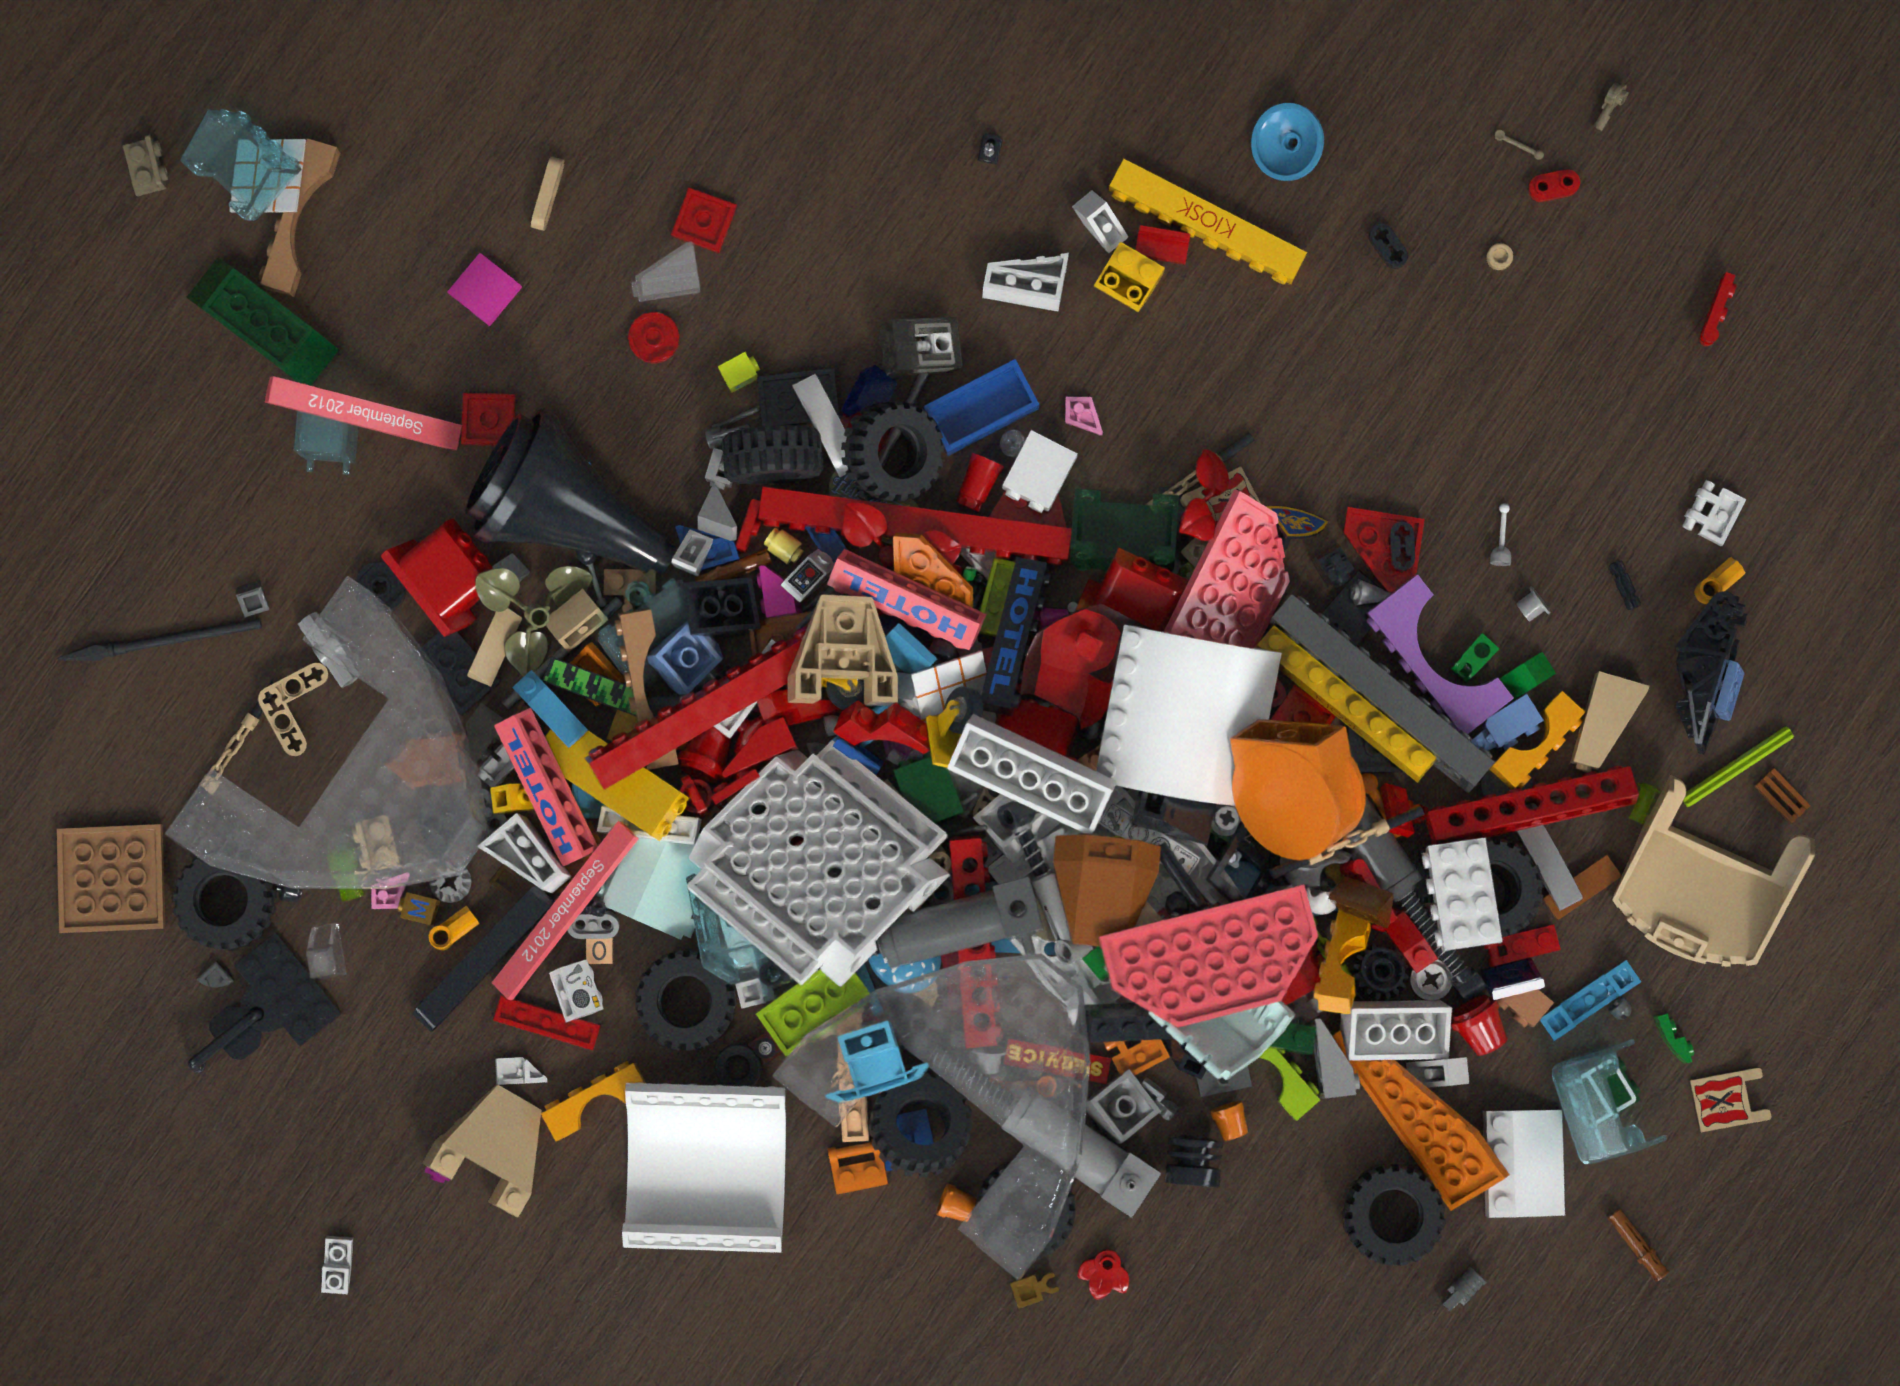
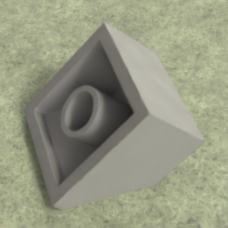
(1121, 1107)

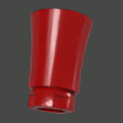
(978, 481)

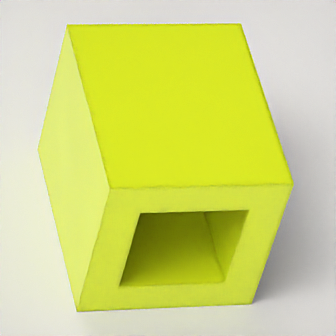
(739, 371)

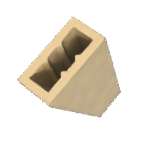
(1605, 717)

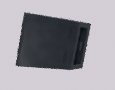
(1174, 816)

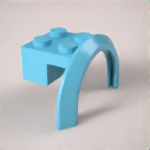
(874, 1062)

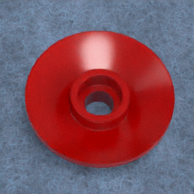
(746, 731)

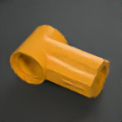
(1720, 579)
(455, 926)

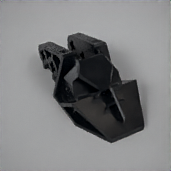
(1703, 664)

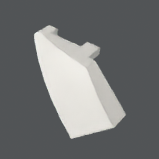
(516, 1071)

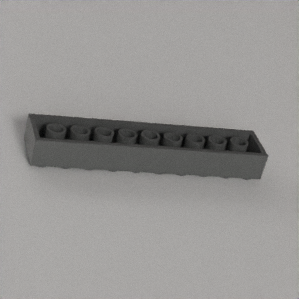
(1453, 748)

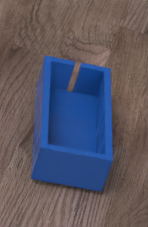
(982, 407)

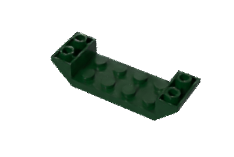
(262, 323)

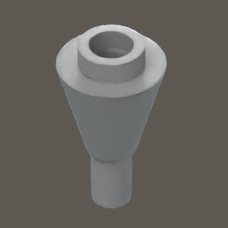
(1366, 593)

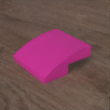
(484, 289)

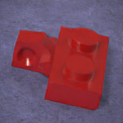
(1396, 802)

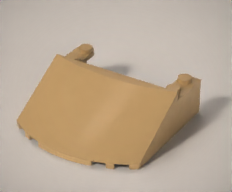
(1702, 896)

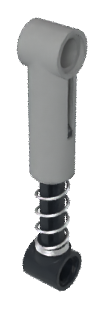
(1017, 818)

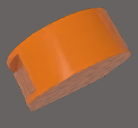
(1296, 786)

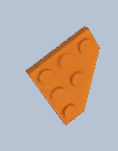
(925, 565)

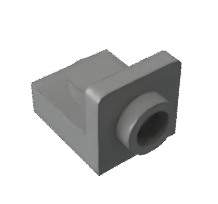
(716, 467)

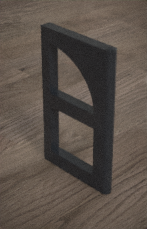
(1238, 843)

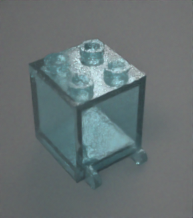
(325, 440)

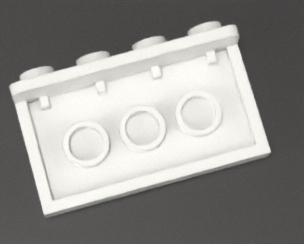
(1462, 894)

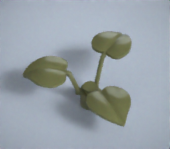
(496, 591)

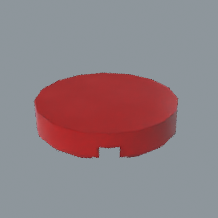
(653, 337)

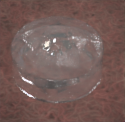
(1012, 442)

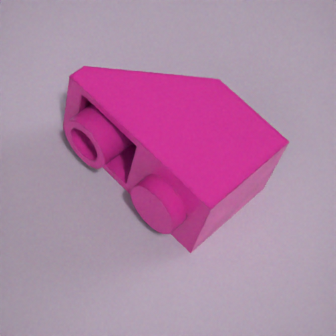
(776, 599)

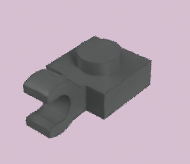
(1157, 1094)

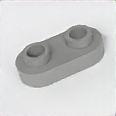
(594, 927)

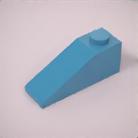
(550, 708)

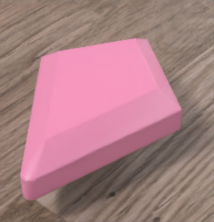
(1082, 414)
(386, 898)

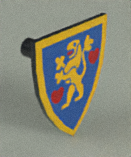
(1297, 524)

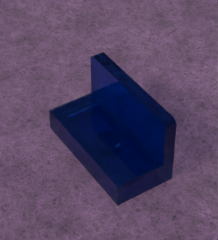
(870, 388)

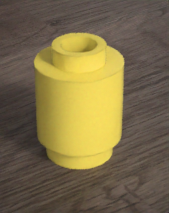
(783, 546)

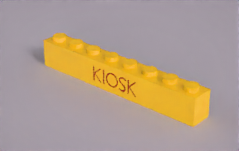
(1207, 222)
(1349, 705)

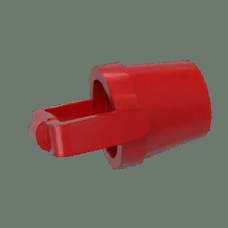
(698, 794)

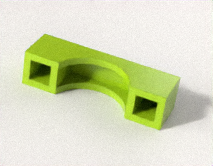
(1296, 1095)

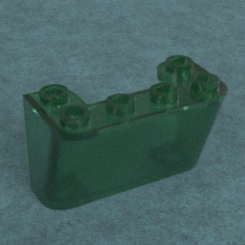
(1136, 528)

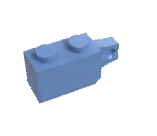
(1507, 724)

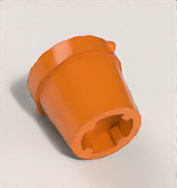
(1230, 1120)
(955, 1203)

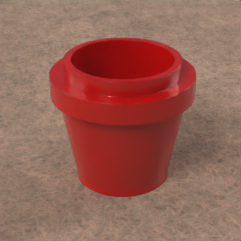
(706, 756)
(1480, 1024)

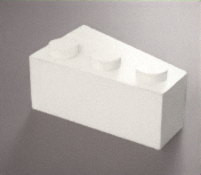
(1027, 282)
(527, 853)

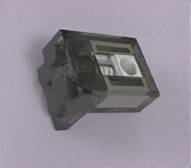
(901, 348)

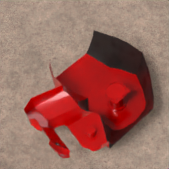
(1086, 653)

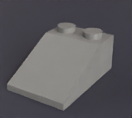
(1333, 1069)

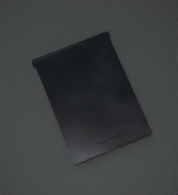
(1349, 616)

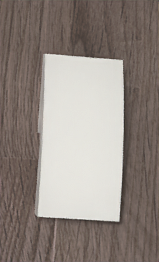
(337, 1265)

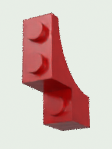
(893, 724)

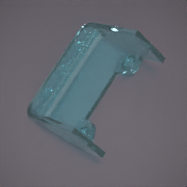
(1591, 1107)

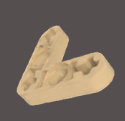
(284, 697)

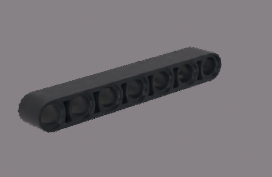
(483, 958)

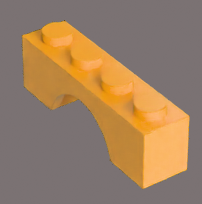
(1559, 717)
(1337, 987)
(565, 1117)

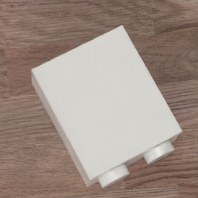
(1039, 472)

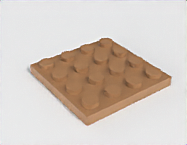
(110, 878)

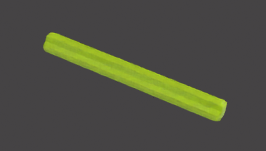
(1737, 766)

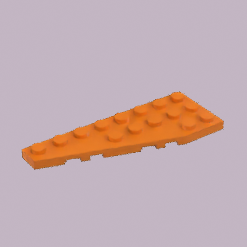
(1435, 1135)

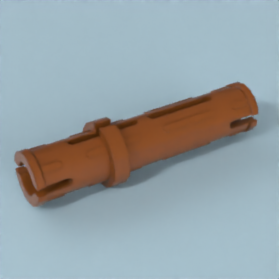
(737, 568)
(1638, 1245)

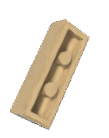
(492, 647)

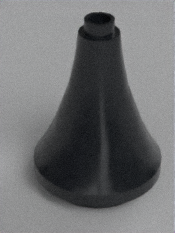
(549, 495)

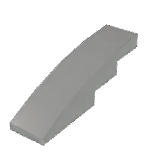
(1552, 867)

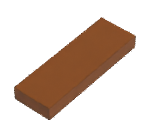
(1589, 883)

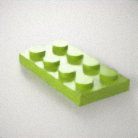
(808, 1007)

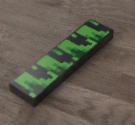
(589, 684)

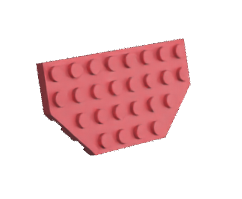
(1235, 578)
(1213, 958)

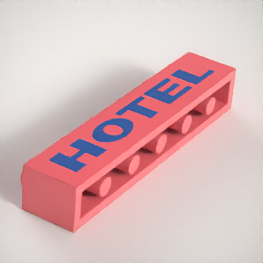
(907, 599)
(546, 787)

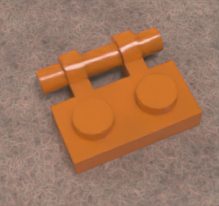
(1139, 1056)

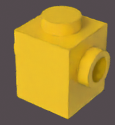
(510, 799)

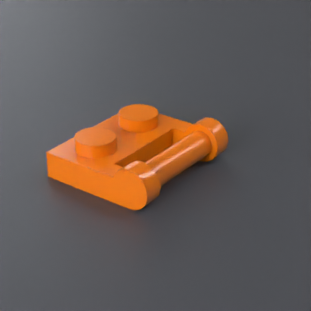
(857, 1175)

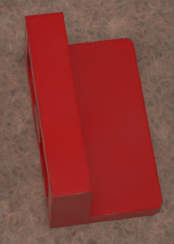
(1163, 244)

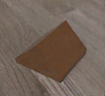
(1363, 901)

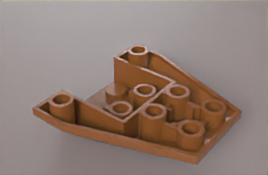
(1103, 883)

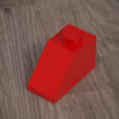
(1410, 943)

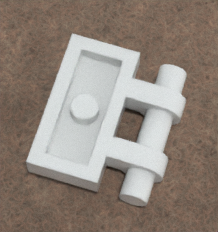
(1721, 516)

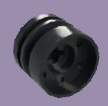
(1194, 1161)

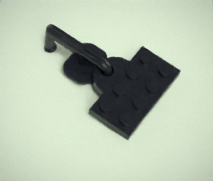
(284, 994)

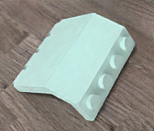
(653, 886)
(1233, 1039)

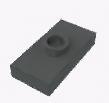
(1211, 1085)

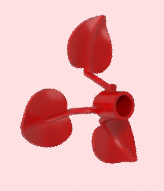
(1197, 517)
(865, 523)

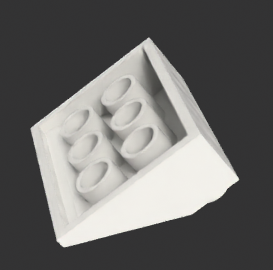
(1532, 1153)

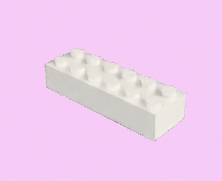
(1032, 774)

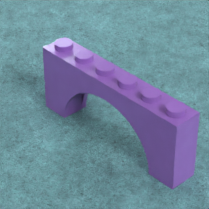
(1397, 621)

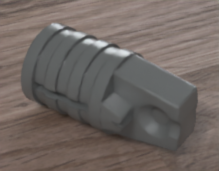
(1463, 1288)

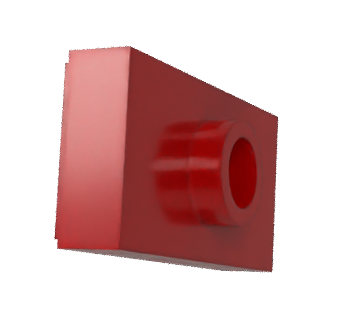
(750, 526)

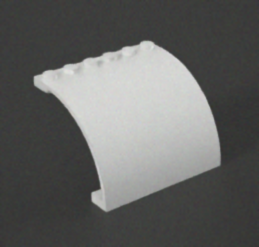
(1178, 708)
(705, 1167)

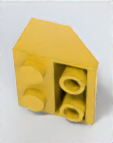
(1129, 277)

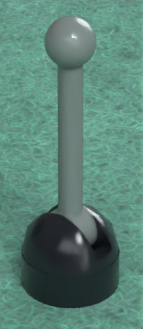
(588, 559)

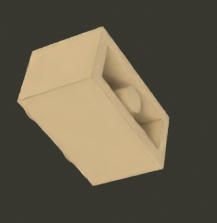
(575, 620)

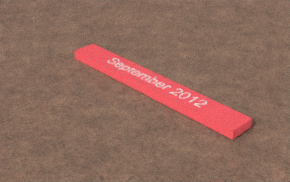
(362, 413)
(565, 910)

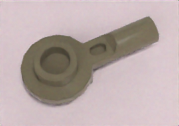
(1615, 96)

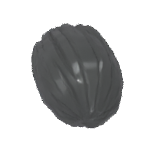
(1313, 875)

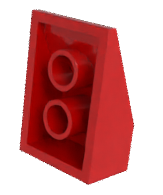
(762, 748)

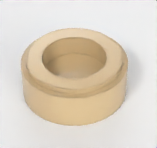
(1499, 256)

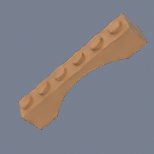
(282, 270)
(637, 635)

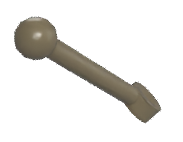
(1500, 135)

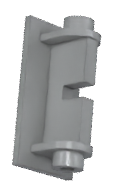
(495, 771)

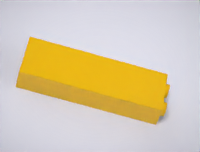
(638, 797)

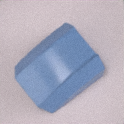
(684, 659)

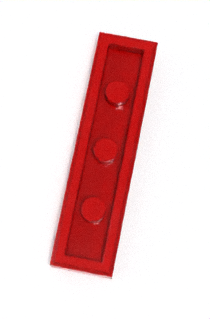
(546, 1023)

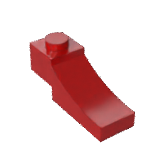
(777, 705)

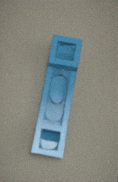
(1589, 999)

